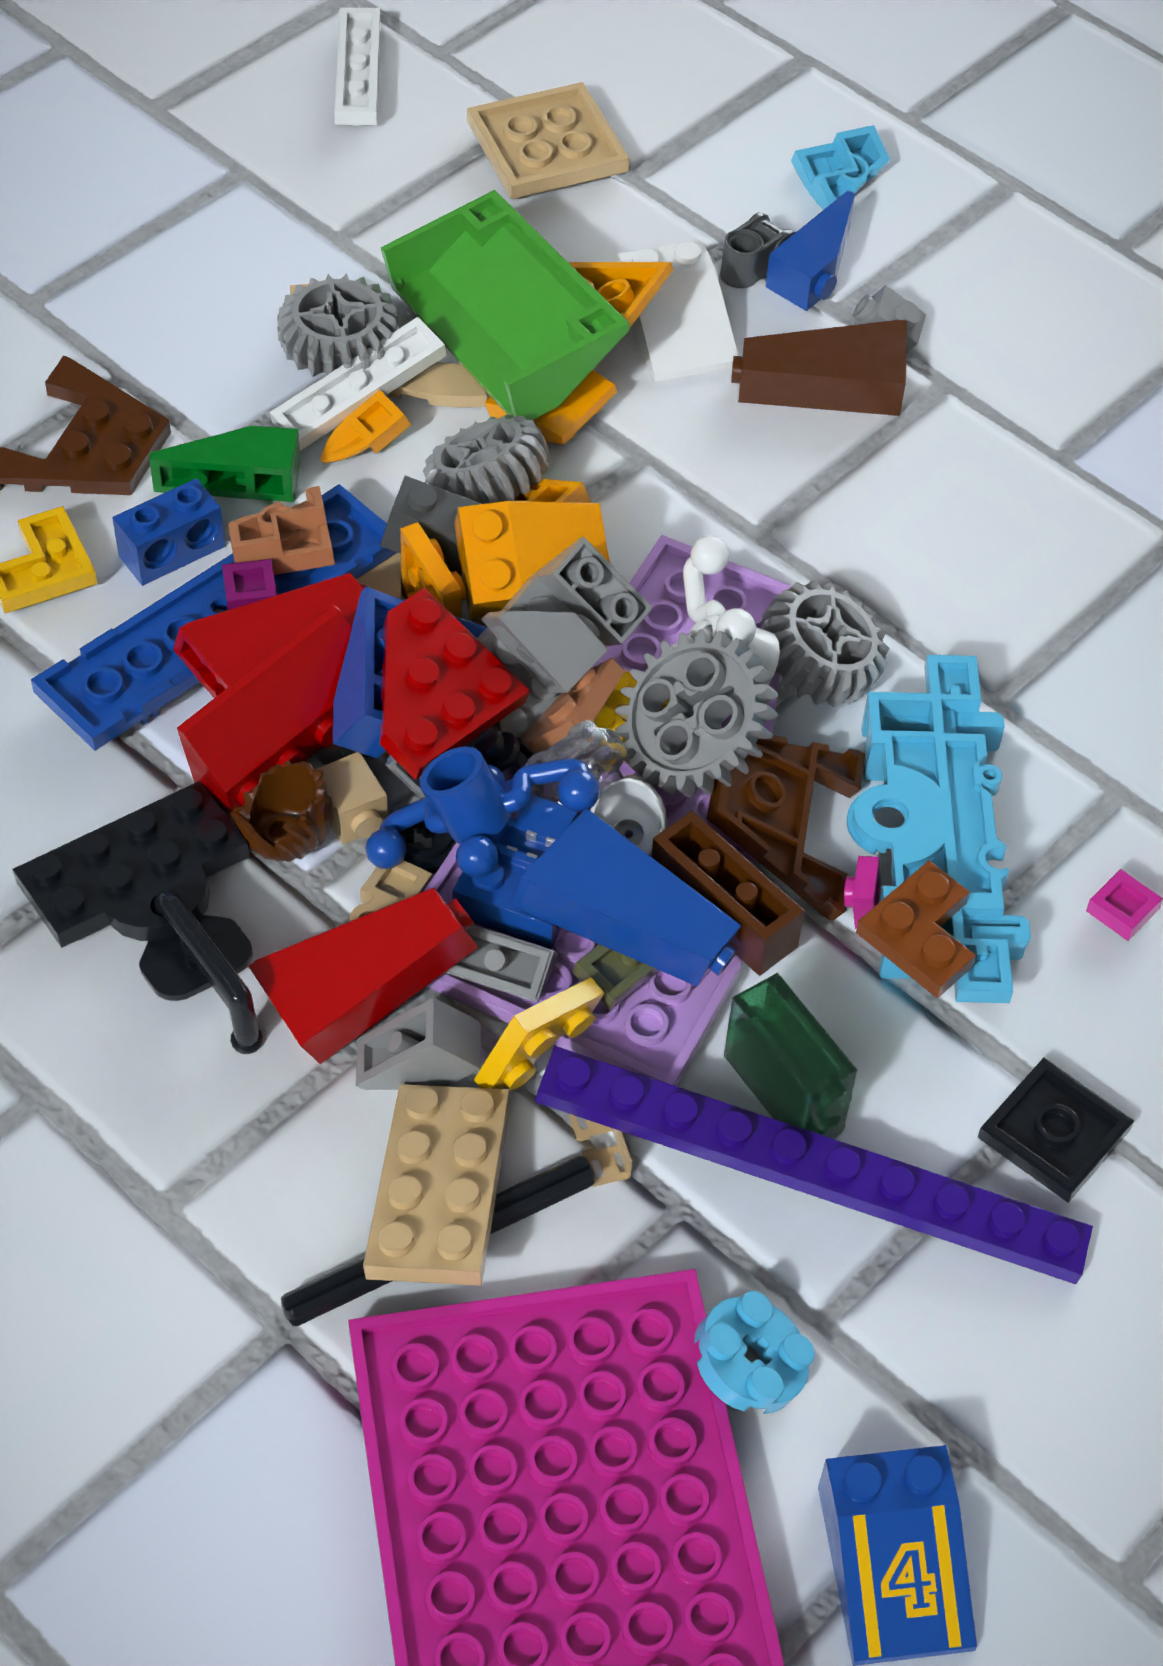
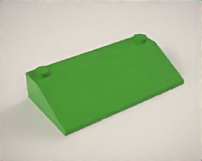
(504, 304)

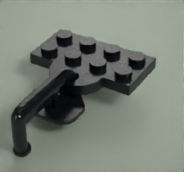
(152, 886)

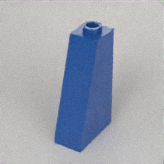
(627, 902)

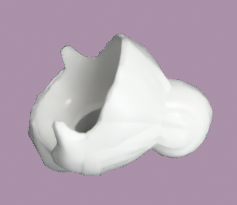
(633, 808)

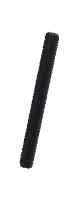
(510, 1207)

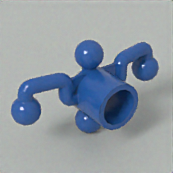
(476, 806)

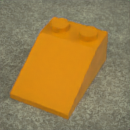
(625, 284)
(513, 540)

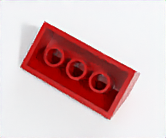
(269, 713)

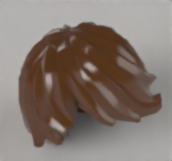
(286, 812)

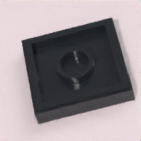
(1055, 1129)

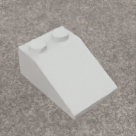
(686, 321)

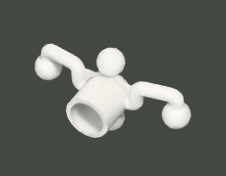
(709, 557)

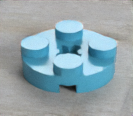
(782, 1350)

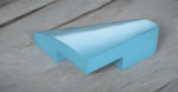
(841, 165)

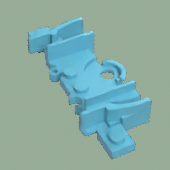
(936, 775)

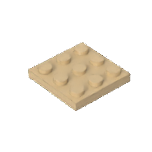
(547, 140)

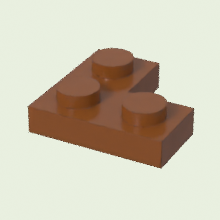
(910, 932)

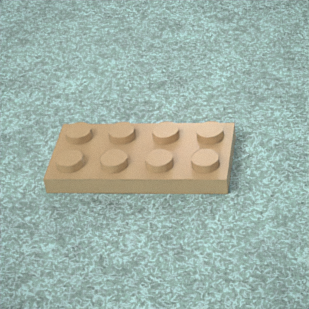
(438, 1185)

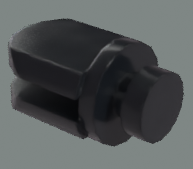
(503, 751)

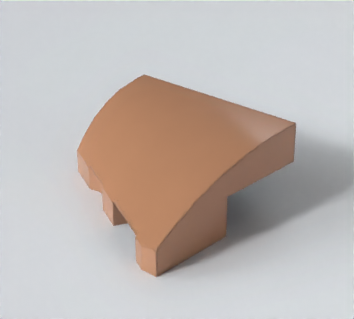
(289, 536)

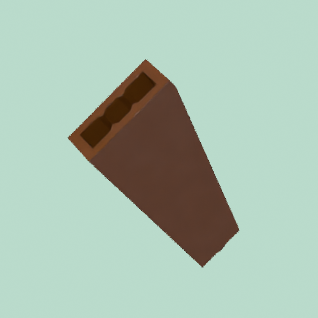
(826, 368)

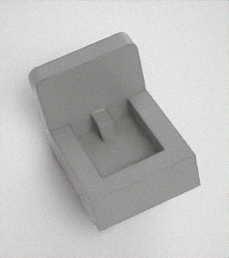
(889, 306)

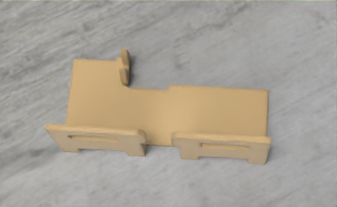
(605, 1155)

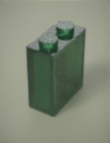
(789, 1058)

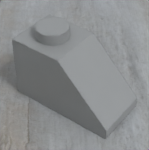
(550, 645)
(420, 1047)

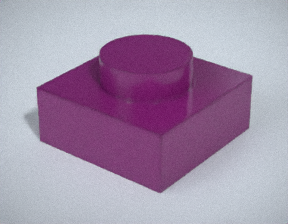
(248, 582)

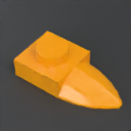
(369, 426)

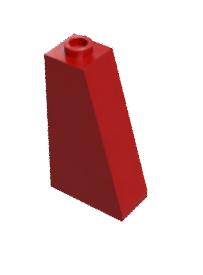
(236, 640)
(363, 970)

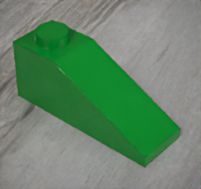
(234, 464)

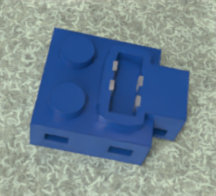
(521, 844)

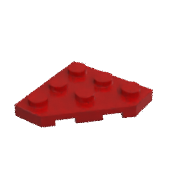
(438, 684)

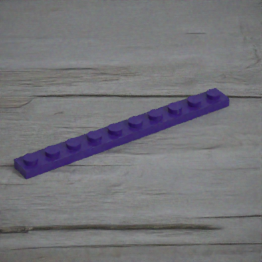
(815, 1165)

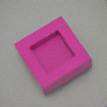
(864, 889)
(1124, 904)

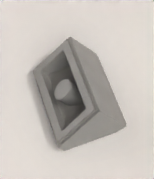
(507, 964)

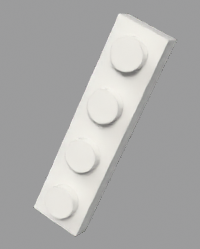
(357, 66)
(341, 392)

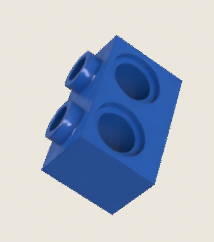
(169, 531)

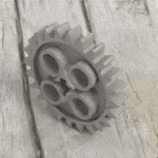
(696, 713)

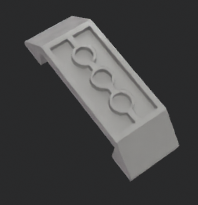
(571, 582)

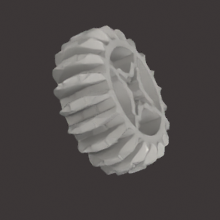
(334, 323)
(490, 460)
(825, 643)

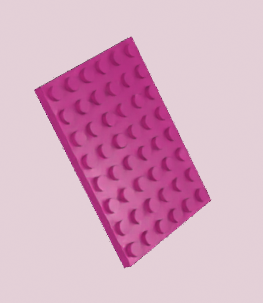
(559, 1483)

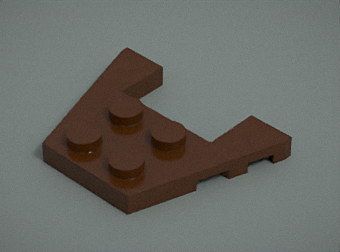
(103, 445)
(771, 808)

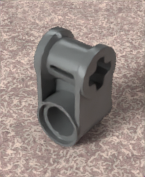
(748, 250)

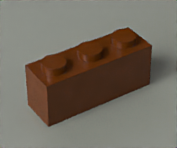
(733, 884)

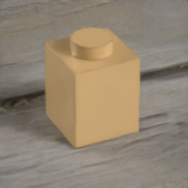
(357, 798)

